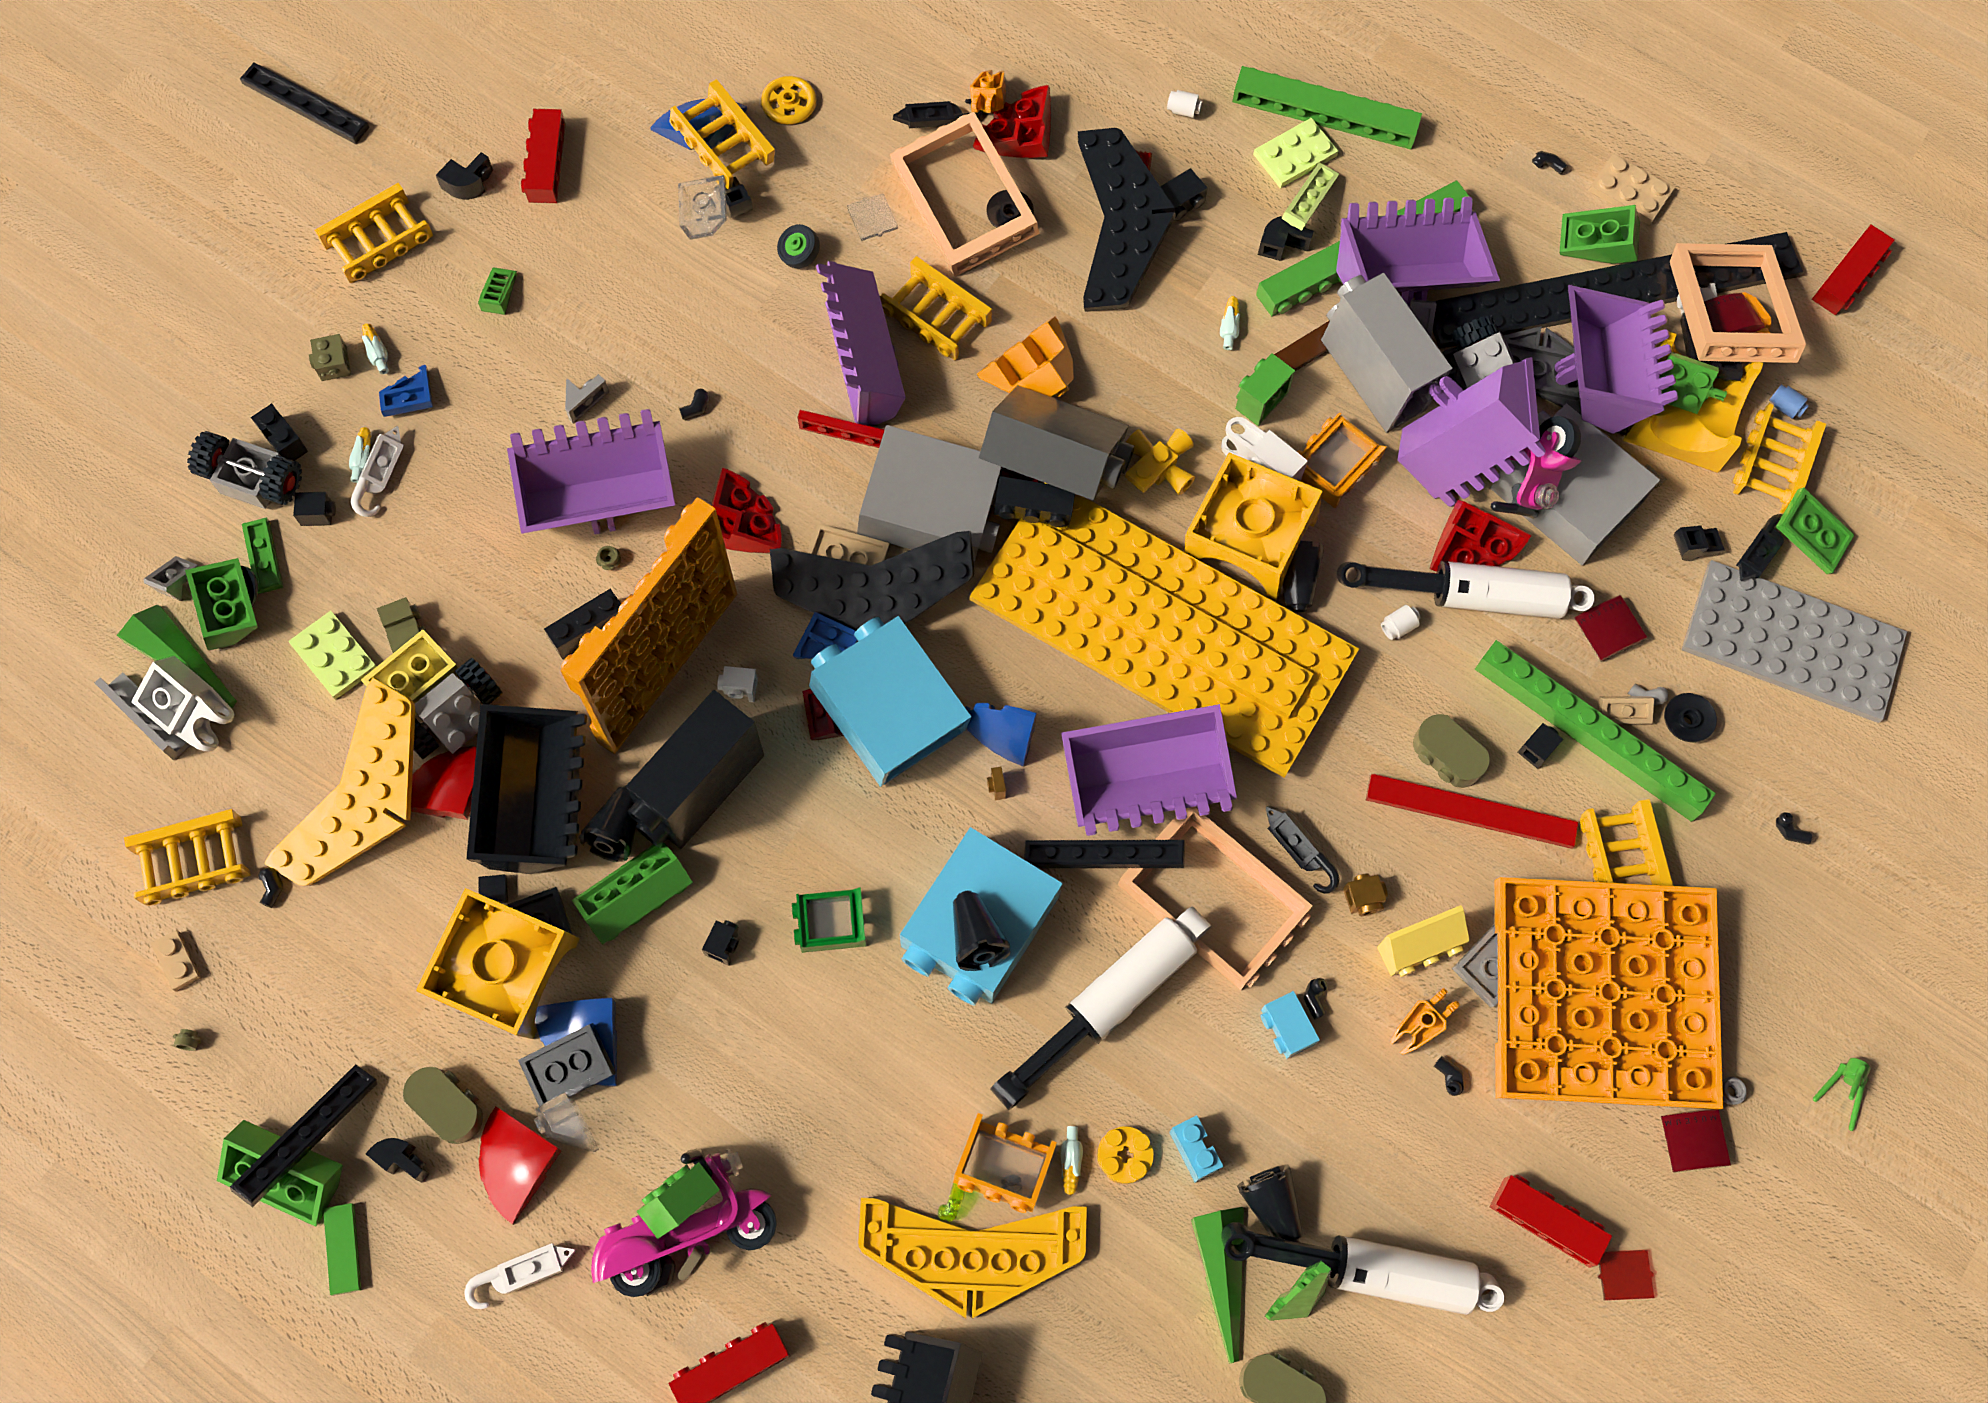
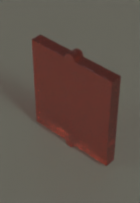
(1626, 1275)

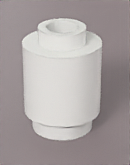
(1184, 103)
(1400, 622)

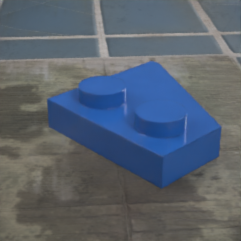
(407, 394)
(821, 634)

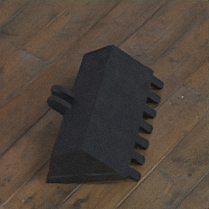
(525, 788)
(929, 1371)

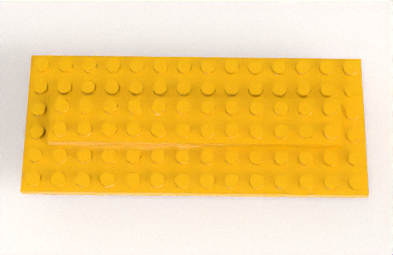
(1168, 628)

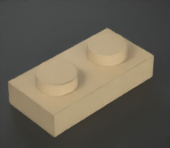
(1627, 709)
(175, 960)

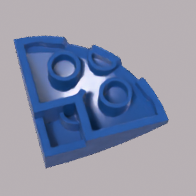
(664, 128)
(1004, 730)
(564, 1018)

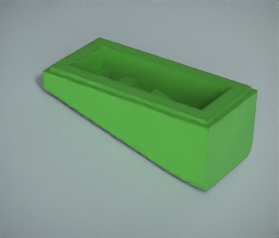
(497, 306)

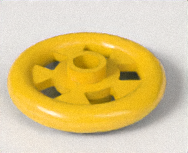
(787, 83)

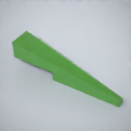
(159, 638)
(1222, 1274)
(1303, 1295)

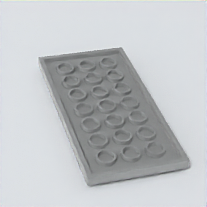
(1795, 641)

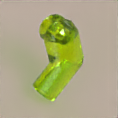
(950, 1211)

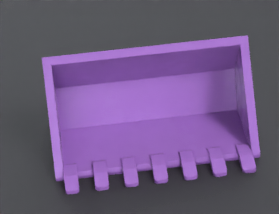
(1415, 248)
(862, 343)
(1616, 359)
(1473, 432)
(590, 474)
(1149, 768)

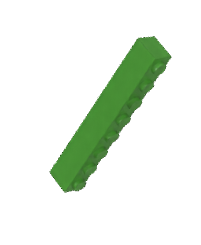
(1326, 107)

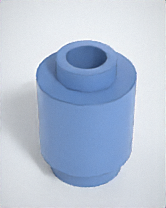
(1789, 401)

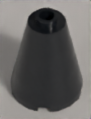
(1302, 576)
(612, 828)
(977, 934)
(1274, 1202)

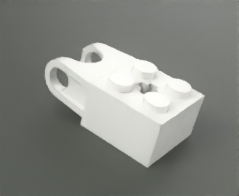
(1264, 449)
(182, 703)

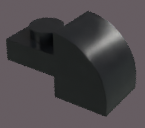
(737, 200)
(1698, 542)
(395, 1154)

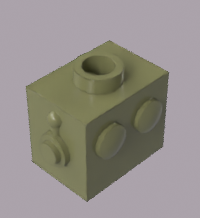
(330, 357)

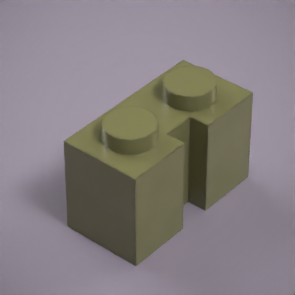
(400, 622)

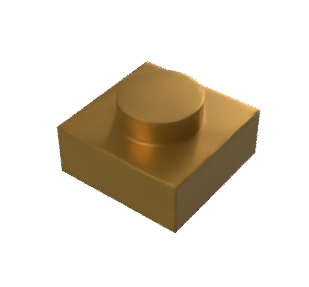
(996, 783)

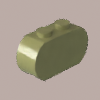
(1450, 751)
(443, 1104)
(1274, 1381)

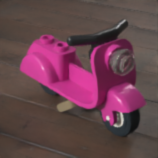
(1539, 489)
(633, 1252)

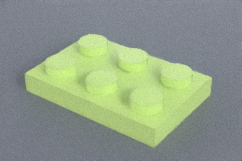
(1295, 152)
(332, 655)

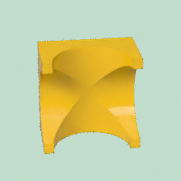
(1698, 438)
(1253, 520)
(495, 963)

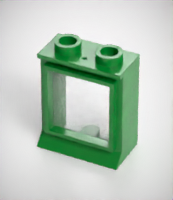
(829, 920)

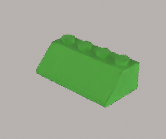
(632, 892)
(300, 1192)

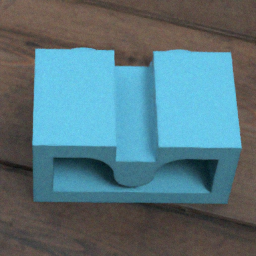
(1289, 1024)
(1189, 1141)

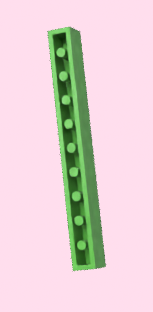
(1319, 272)
(1595, 731)

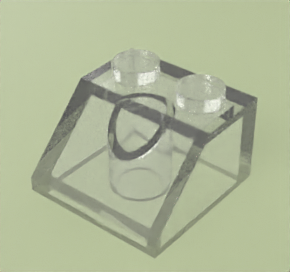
(702, 206)
(564, 1123)

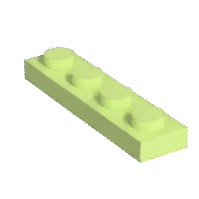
(1310, 196)

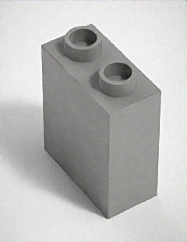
(1383, 350)
(927, 492)
(1592, 496)

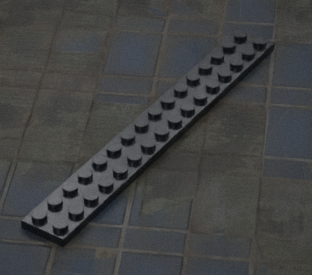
(1648, 280)

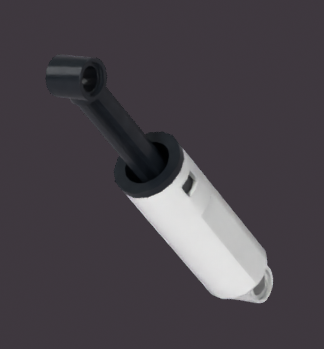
(1480, 587)
(1111, 998)
(1378, 1270)

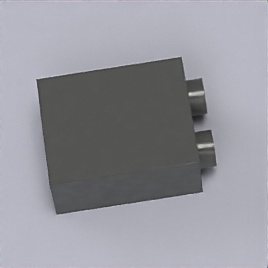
(1056, 443)

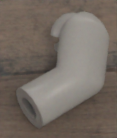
(1659, 694)

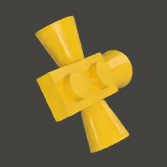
(1160, 462)

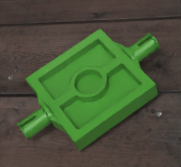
(1692, 383)

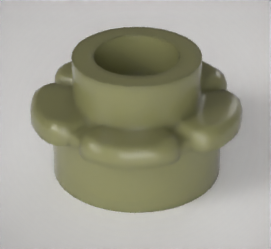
(608, 551)
(186, 1040)

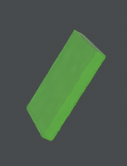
(1815, 530)

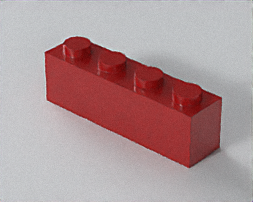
(544, 156)
(1853, 269)
(1550, 1221)
(731, 1367)

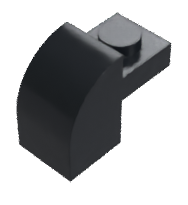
(465, 182)
(1280, 234)

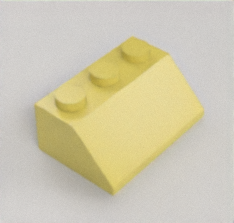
(414, 667)
(1425, 942)

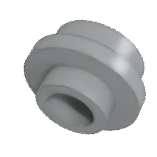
(1739, 1088)

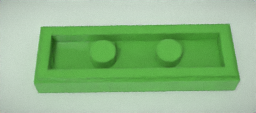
(262, 554)
(342, 1249)

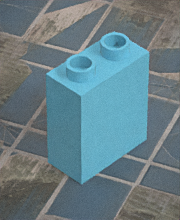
(887, 698)
(1014, 894)

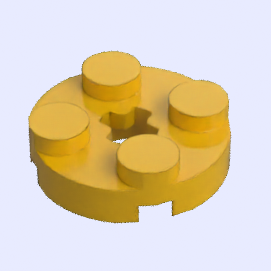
(1116, 1141)

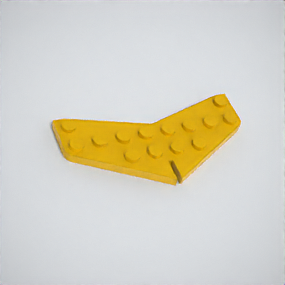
(372, 782)
(989, 1262)

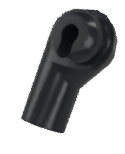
(1551, 159)
(697, 406)
(1789, 832)
(272, 884)
(1313, 995)
(1453, 1076)
(668, 1269)

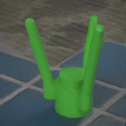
(1855, 1075)

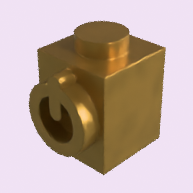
(1365, 894)

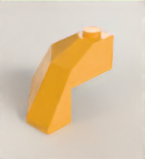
(1037, 363)

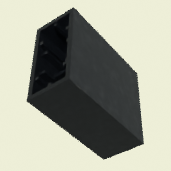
(694, 772)

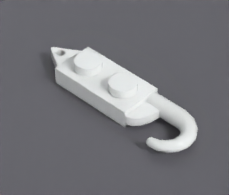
(377, 470)
(520, 1272)

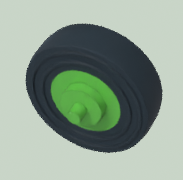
(798, 246)

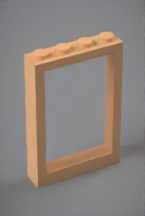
(989, 244)
(1736, 346)
(1249, 864)

